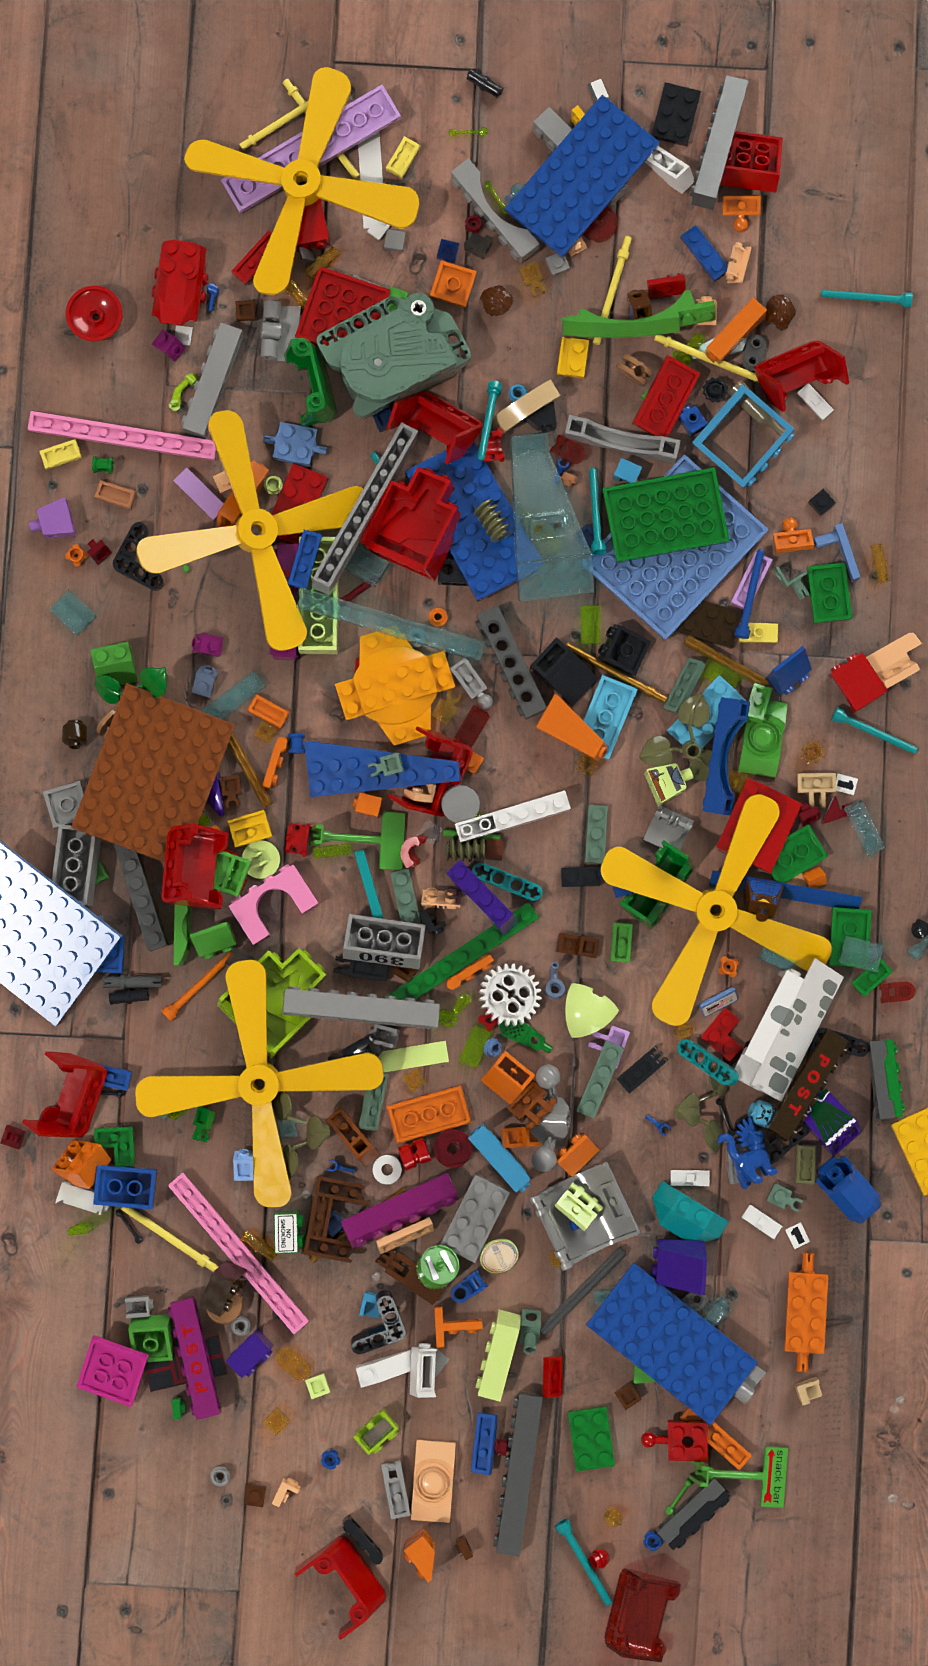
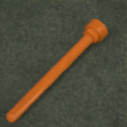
(171, 1010)

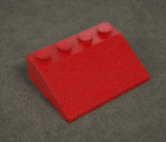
(753, 162)
(777, 837)

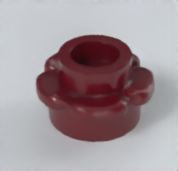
(473, 219)
(501, 1447)

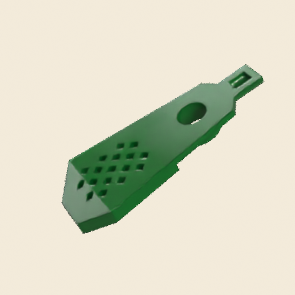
(525, 1036)

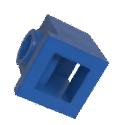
(692, 427)

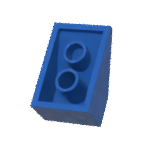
(790, 671)
(125, 1187)

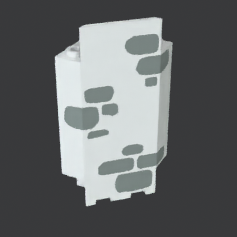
(787, 1029)

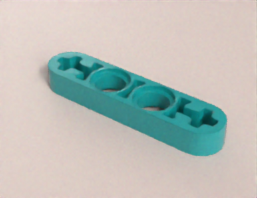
(508, 878)
(368, 884)
(707, 1062)

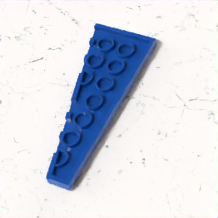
(345, 770)

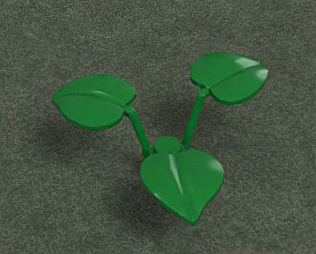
(152, 680)

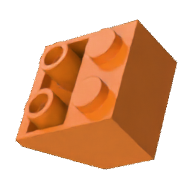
(507, 1077)
(576, 1154)
(80, 1163)
(421, 1551)

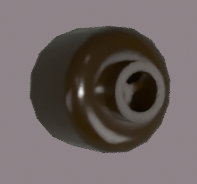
(74, 734)

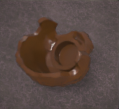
(496, 300)
(780, 311)

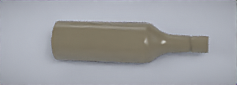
(756, 411)

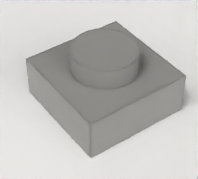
(557, 264)

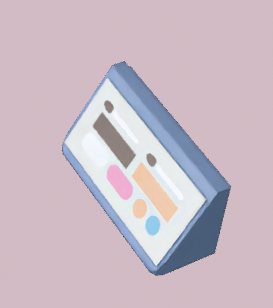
(718, 1001)

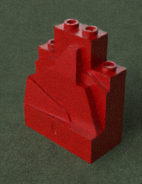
(414, 523)

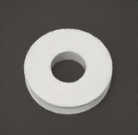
(387, 1179)

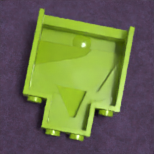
(295, 971)

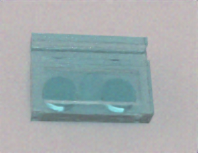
(367, 565)
(72, 612)
(861, 954)

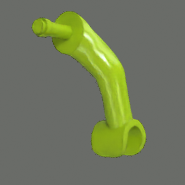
(176, 397)

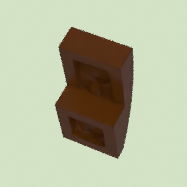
(577, 945)

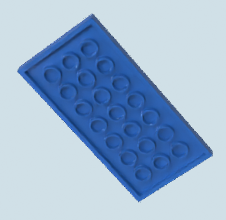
(582, 176)
(482, 563)
(671, 1343)

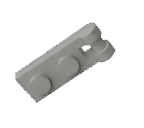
(396, 1490)

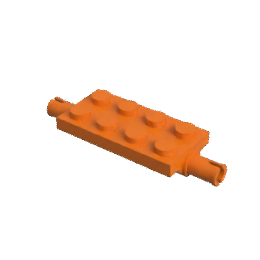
(806, 1312)

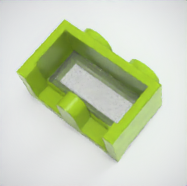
(376, 1432)

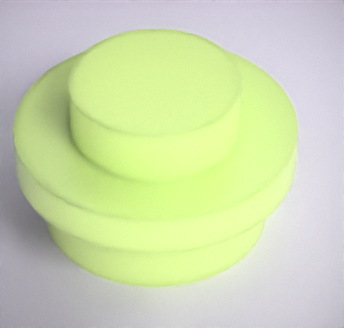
(273, 485)

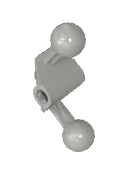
(555, 1125)

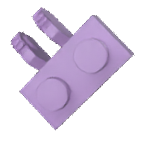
(615, 1035)

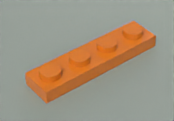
(722, 1441)

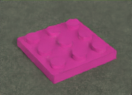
(112, 1371)

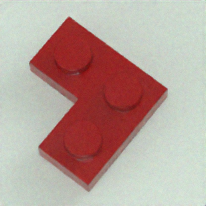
(717, 1035)

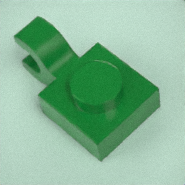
(203, 1122)

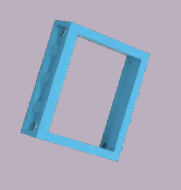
(722, 414)
(499, 1158)

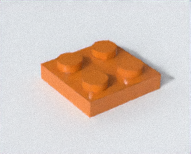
(453, 284)

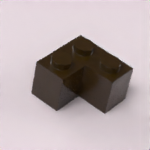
(221, 1288)

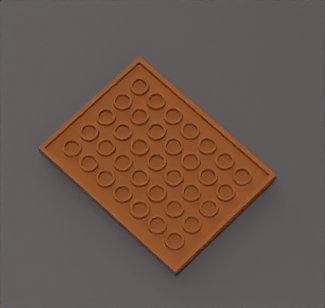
(151, 772)

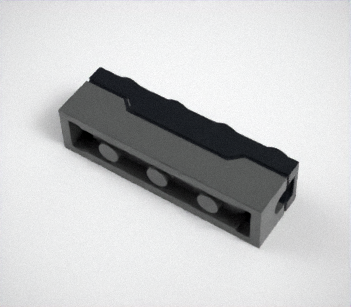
(692, 1513)

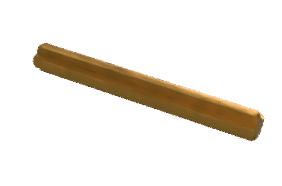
(731, 664)
(249, 771)

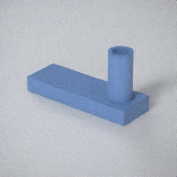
(839, 536)

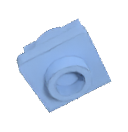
(243, 1165)

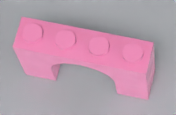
(246, 907)

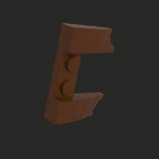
(323, 1194)

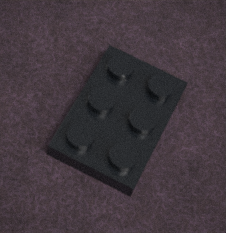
(675, 114)

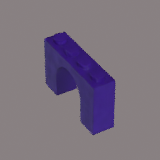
(471, 886)

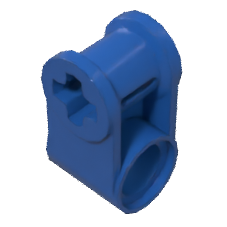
(469, 1286)

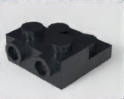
(623, 649)

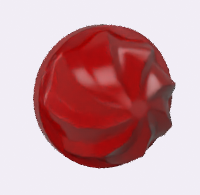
(599, 1558)

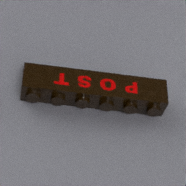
(806, 1085)

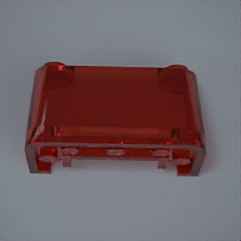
(638, 1615)

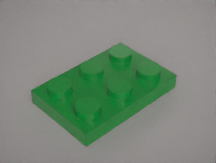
(829, 593)
(798, 854)
(850, 923)
(591, 1438)

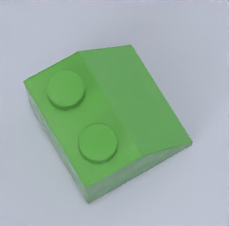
(115, 662)
(214, 940)
(152, 1336)

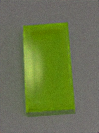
(590, 624)
(714, 669)
(474, 1046)
(80, 1229)

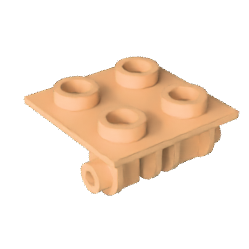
(433, 896)

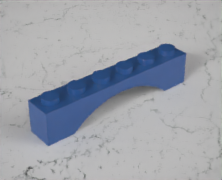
(731, 717)

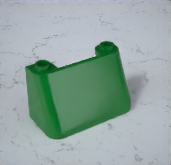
(321, 402)

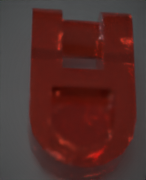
(574, 452)
(903, 992)

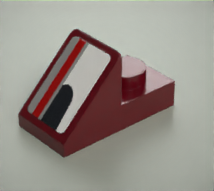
(833, 811)

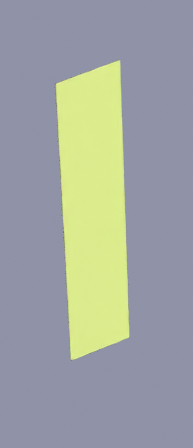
(414, 1056)

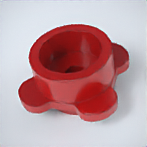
(488, 1024)

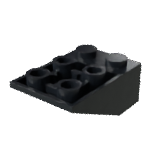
(563, 672)

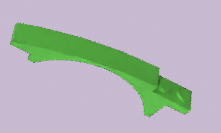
(680, 314)

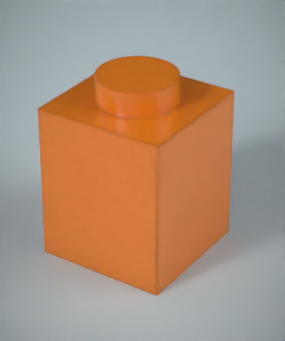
(367, 805)

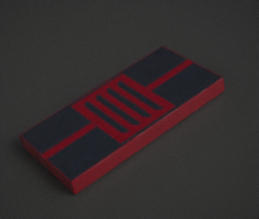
(169, 1373)

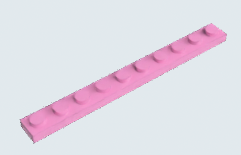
(122, 436)
(238, 1253)

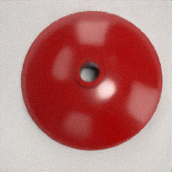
(91, 302)

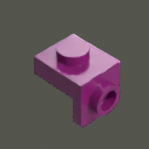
(168, 345)
(207, 644)

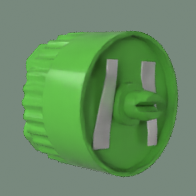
(437, 1267)

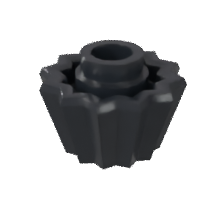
(715, 390)

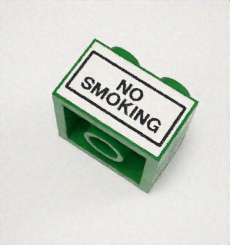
(287, 1231)

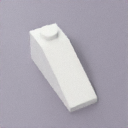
(671, 169)
(384, 1368)

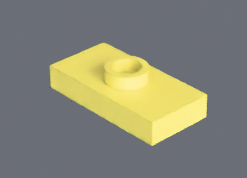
(403, 157)
(60, 454)
(762, 633)

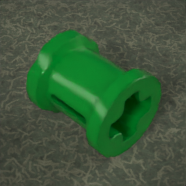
(102, 465)

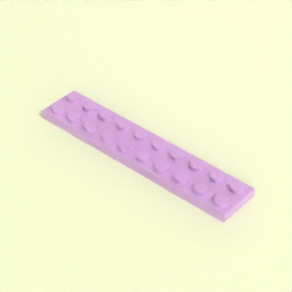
(357, 123)

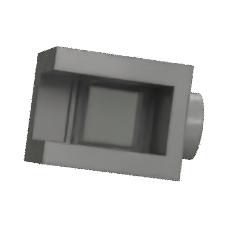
(385, 1035)
(138, 1306)

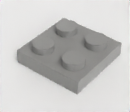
(64, 803)

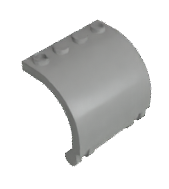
(609, 1226)

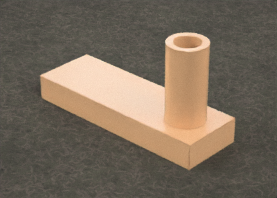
(404, 1235)

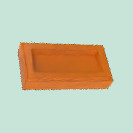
(268, 711)

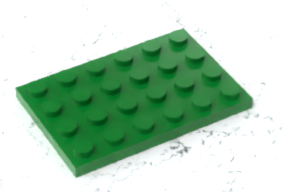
(665, 515)

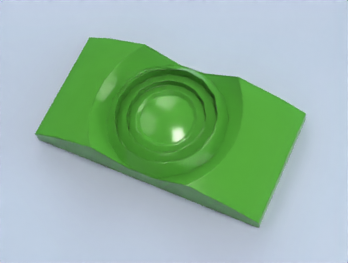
(763, 742)
(230, 873)
(182, 934)

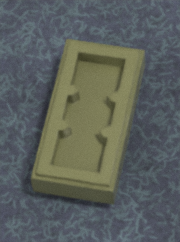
(805, 1164)

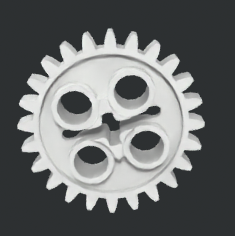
(520, 980)

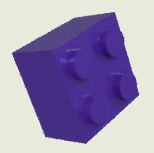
(249, 1353)

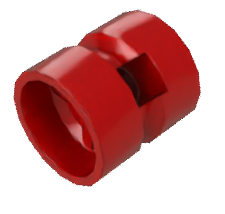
(414, 1154)

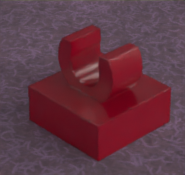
(98, 551)
(808, 815)
(13, 1137)

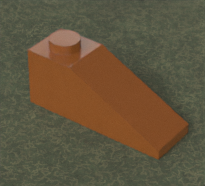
(353, 1137)

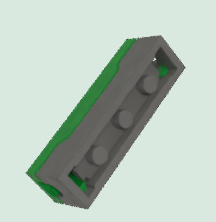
(885, 1079)

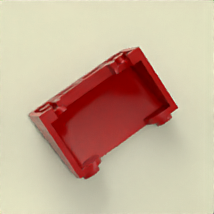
(192, 865)

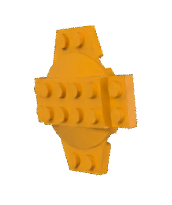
(394, 686)

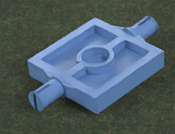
(295, 444)

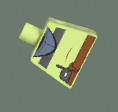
(667, 782)

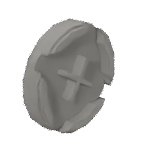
(460, 803)

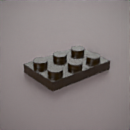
(712, 624)

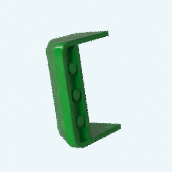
(650, 910)

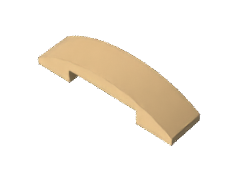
(525, 406)

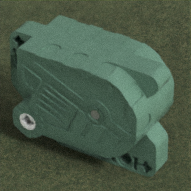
(395, 354)

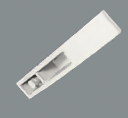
(513, 816)

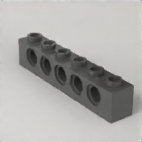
(494, 617)

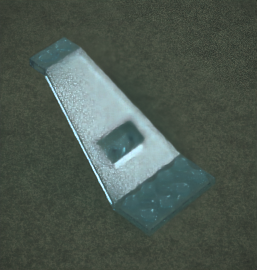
(549, 559)

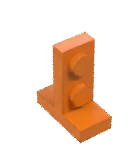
(453, 1326)

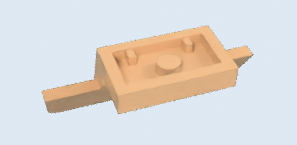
(892, 661)

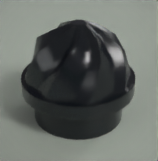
(919, 929)

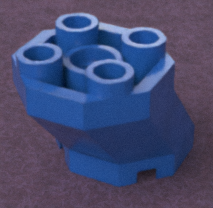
(848, 1189)

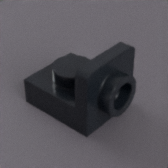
(428, 920)

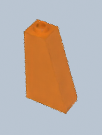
(736, 331)
(230, 511)
(567, 727)

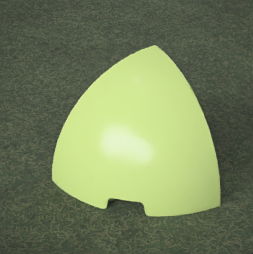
(587, 1011)

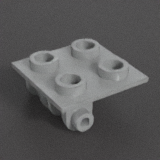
(669, 827)

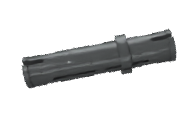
(132, 981)

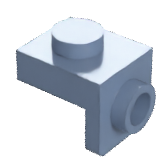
(205, 681)

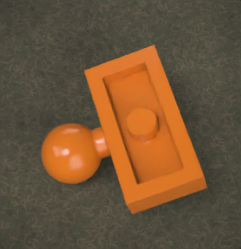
(741, 206)
(791, 539)

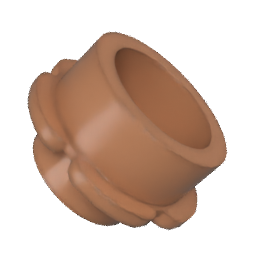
(568, 479)

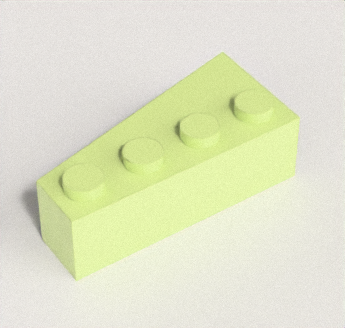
(499, 1355)

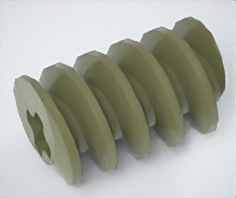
(492, 522)
(465, 849)

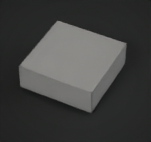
(394, 240)

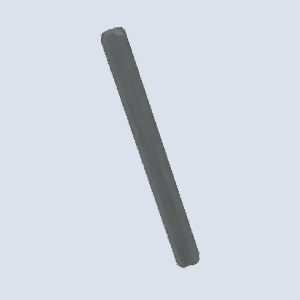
(583, 1290)

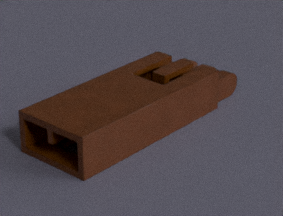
(409, 1280)

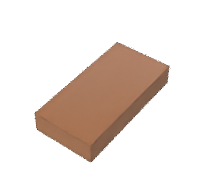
(115, 494)

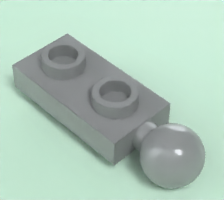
(472, 683)

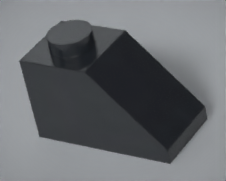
(543, 419)

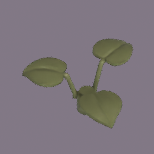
(657, 749)
(689, 1111)
(316, 1132)

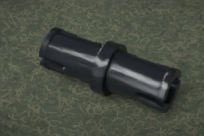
(484, 83)
(129, 996)

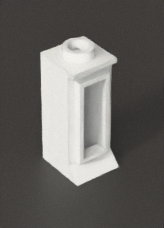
(79, 1197)
(416, 1373)

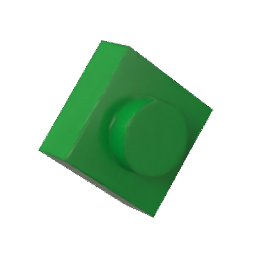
(178, 1407)

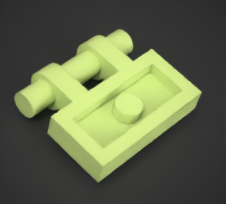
(576, 1209)

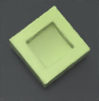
(317, 1386)

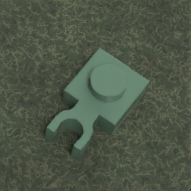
(389, 765)
(781, 1196)

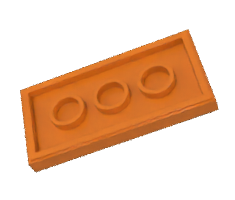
(428, 1114)

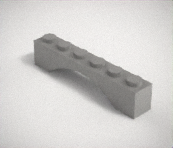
(518, 240)
(646, 446)

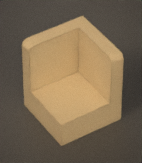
(808, 1390)

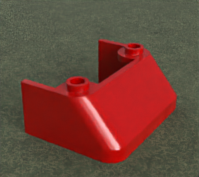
(798, 368)
(438, 420)
(443, 748)
(76, 1101)
(356, 1574)

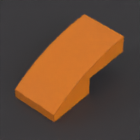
(518, 1137)

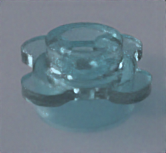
(284, 1132)

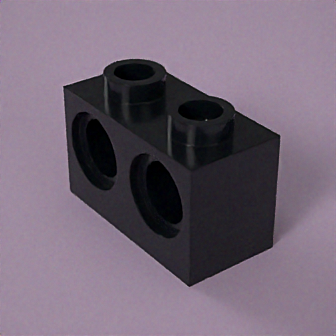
(454, 578)

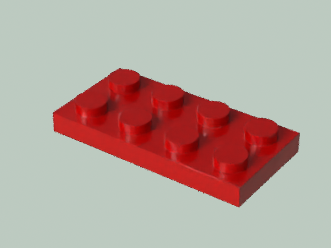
(666, 397)
(299, 488)

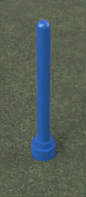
(742, 630)

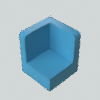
(627, 471)
(369, 1305)

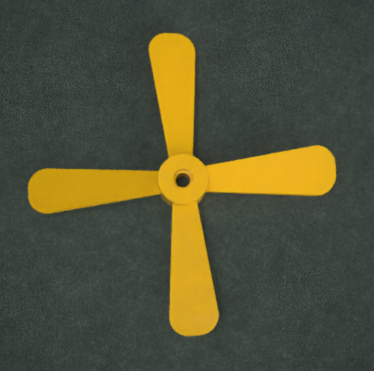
(379, 201)
(281, 618)
(680, 987)
(249, 1002)

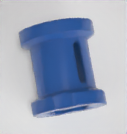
(296, 743)

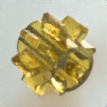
(807, 754)
(581, 767)

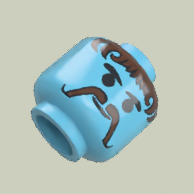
(761, 1112)

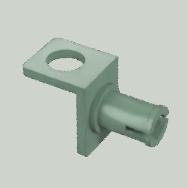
(795, 582)
(530, 1330)

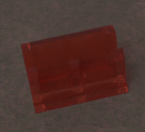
(472, 726)

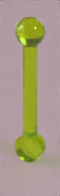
(483, 131)
(488, 185)

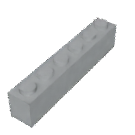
(553, 131)
(213, 380)

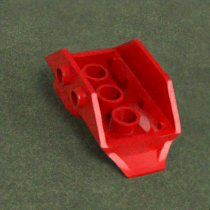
(179, 282)

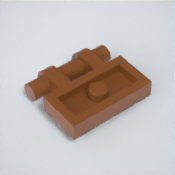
(528, 1101)

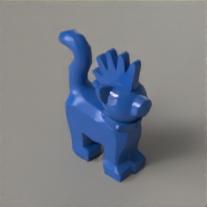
(750, 1160)

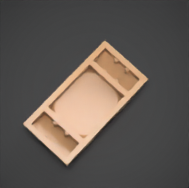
(433, 1481)

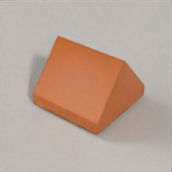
(815, 878)

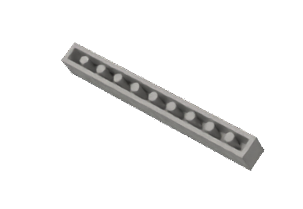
(361, 513)

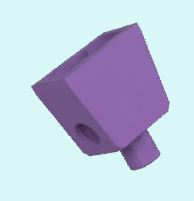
(54, 520)

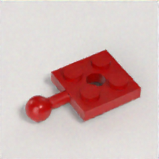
(676, 1448)

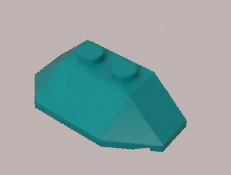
(686, 1216)

